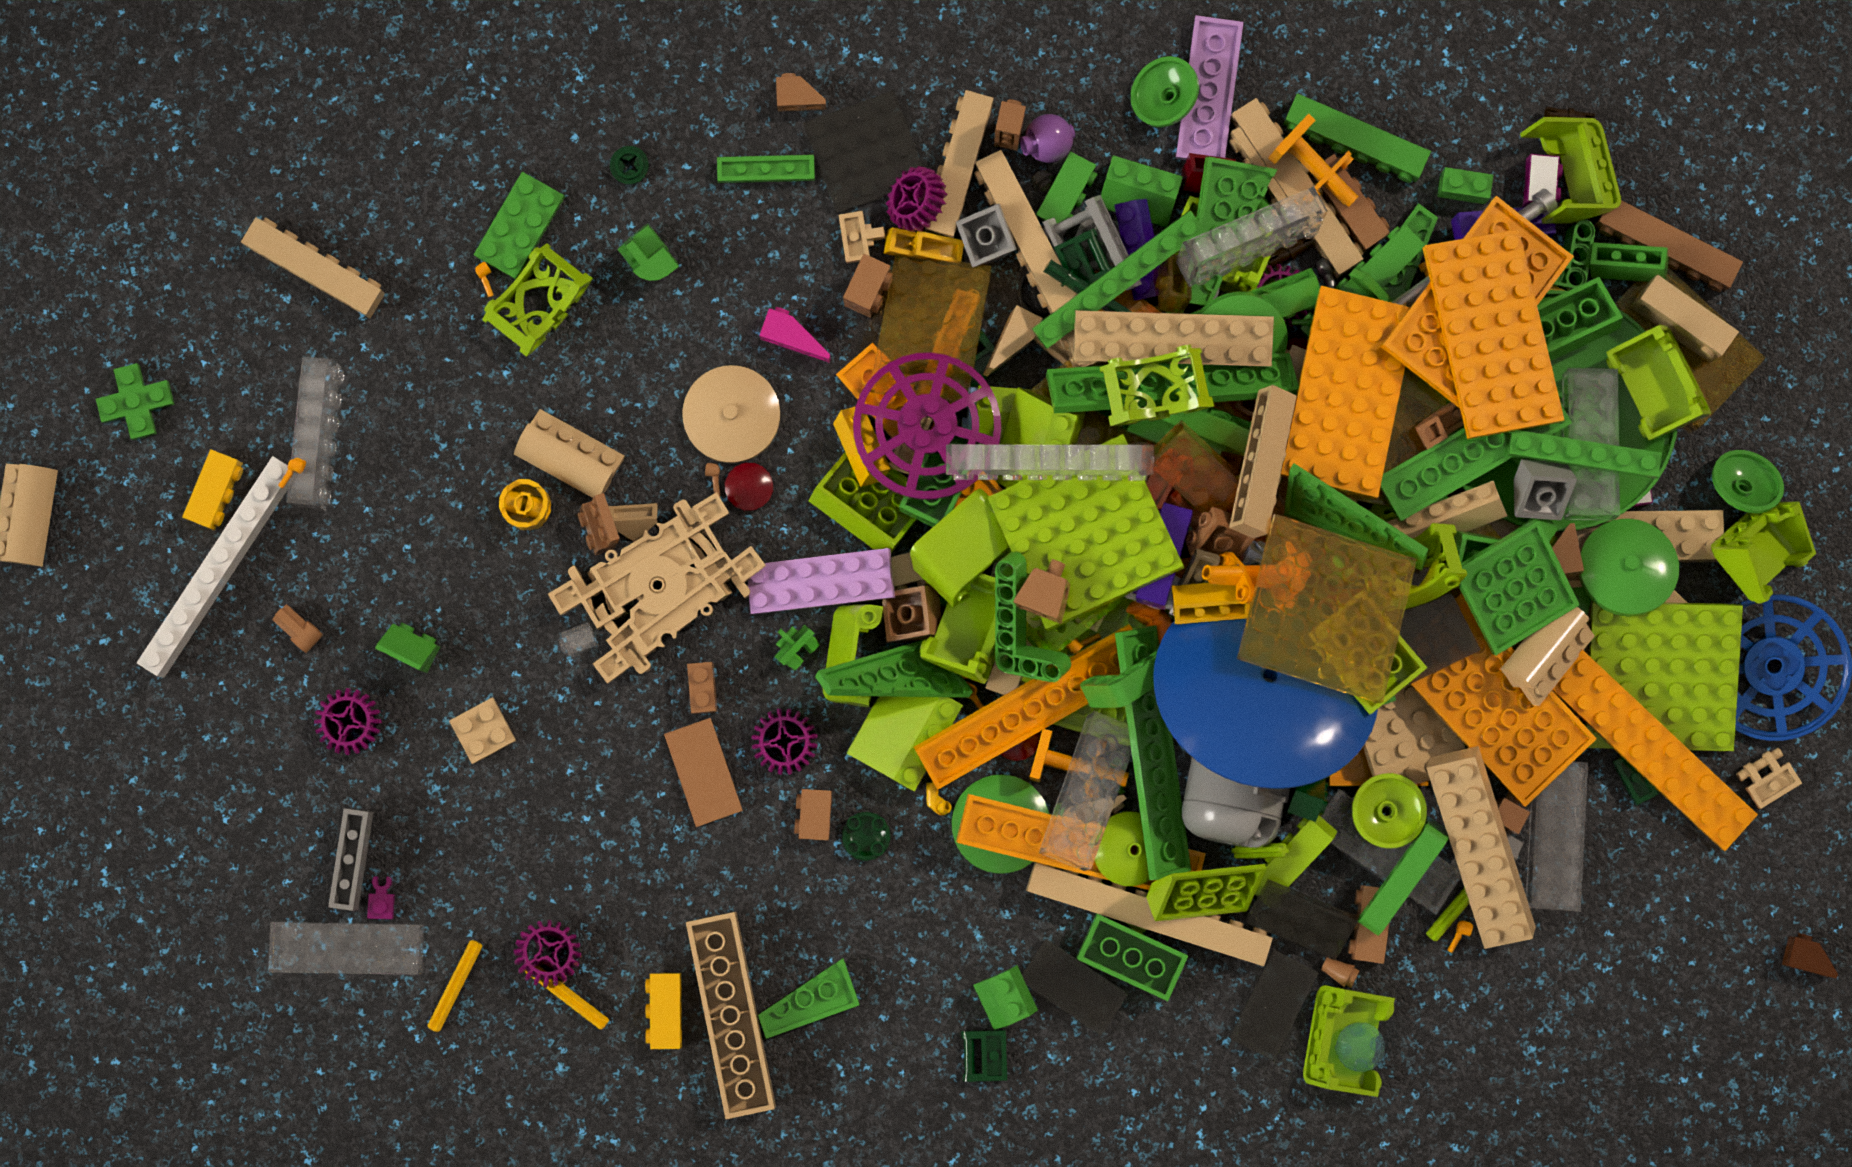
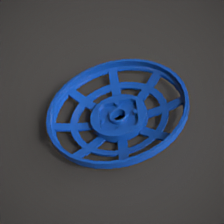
(1791, 669)

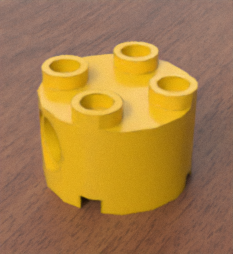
(525, 504)

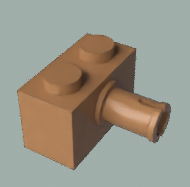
(1511, 814)

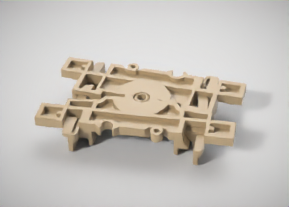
(683, 589)

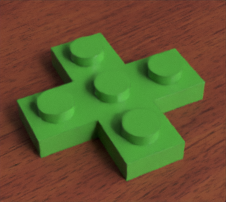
(135, 401)

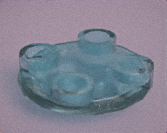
(1360, 1047)

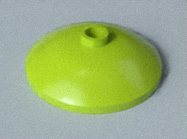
(1406, 809)
(1114, 853)

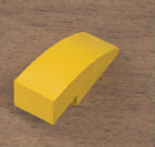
(922, 245)

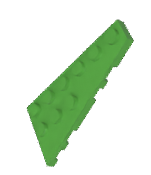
(1226, 194)
(1326, 508)
(893, 673)

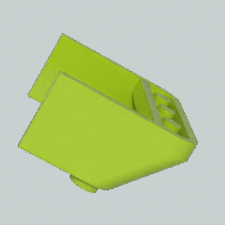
(1585, 166)

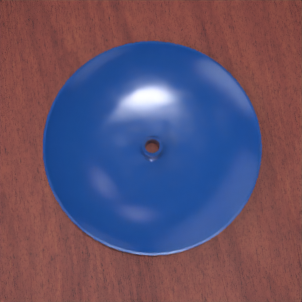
(1250, 727)

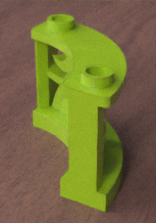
(536, 334)
(1187, 402)
(1440, 577)

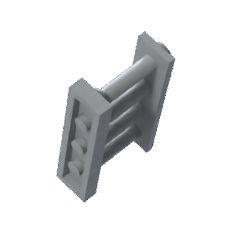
(1105, 229)

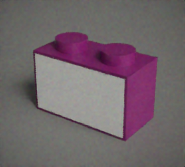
(1541, 173)

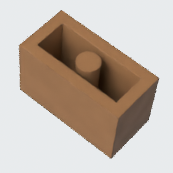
(702, 688)
(814, 814)

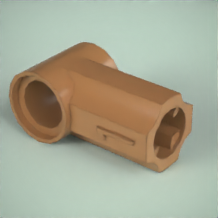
(301, 632)

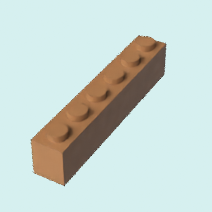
(1684, 251)

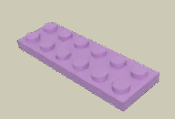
(1215, 61)
(822, 581)

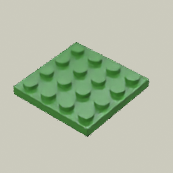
(1516, 587)

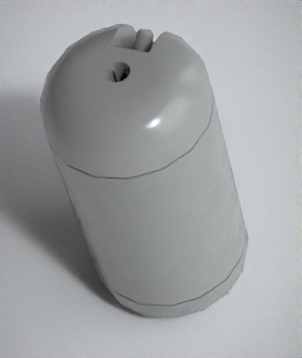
(1230, 810)

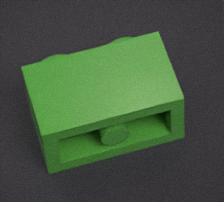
(1465, 185)

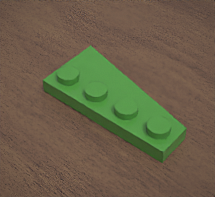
(1421, 223)
(815, 1000)

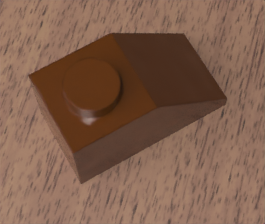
(1808, 956)

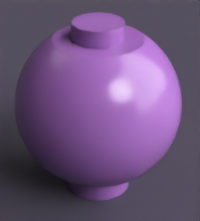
(1048, 138)

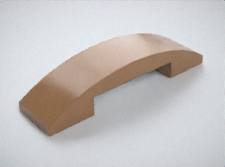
(1439, 425)

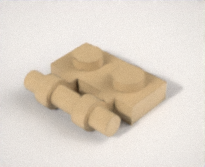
(1772, 785)

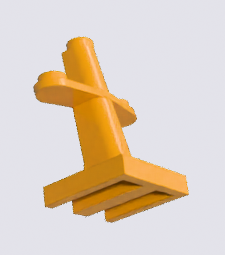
(1314, 163)
(1233, 572)
(1053, 759)

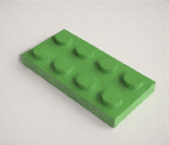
(519, 225)

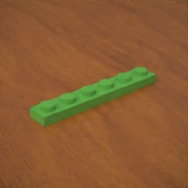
(1584, 454)

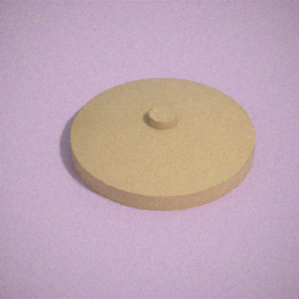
(731, 414)

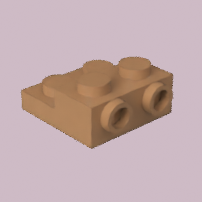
(599, 525)
(1216, 536)

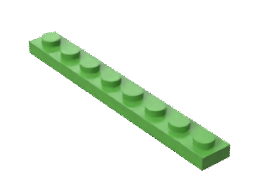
(1118, 278)

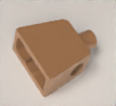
(1045, 592)

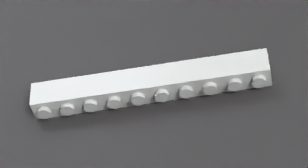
(215, 570)

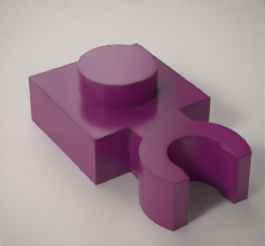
(381, 904)

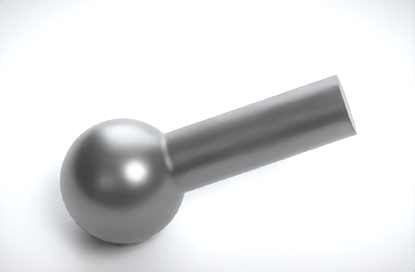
(1326, 270)

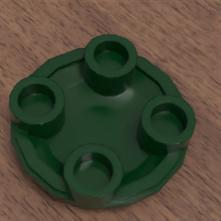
(866, 836)

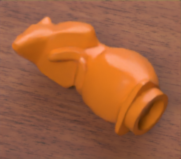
(1150, 617)

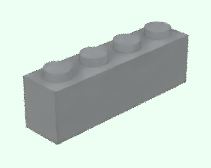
(350, 859)

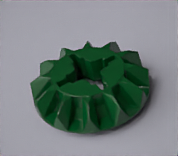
(628, 154)

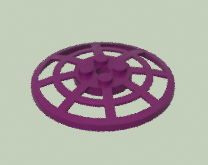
(909, 421)

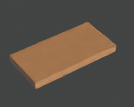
(703, 772)

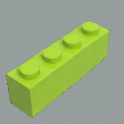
(1303, 849)

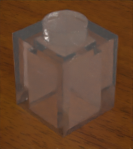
(578, 640)

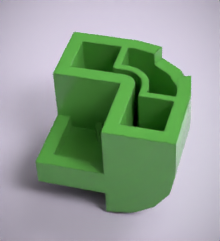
(648, 255)

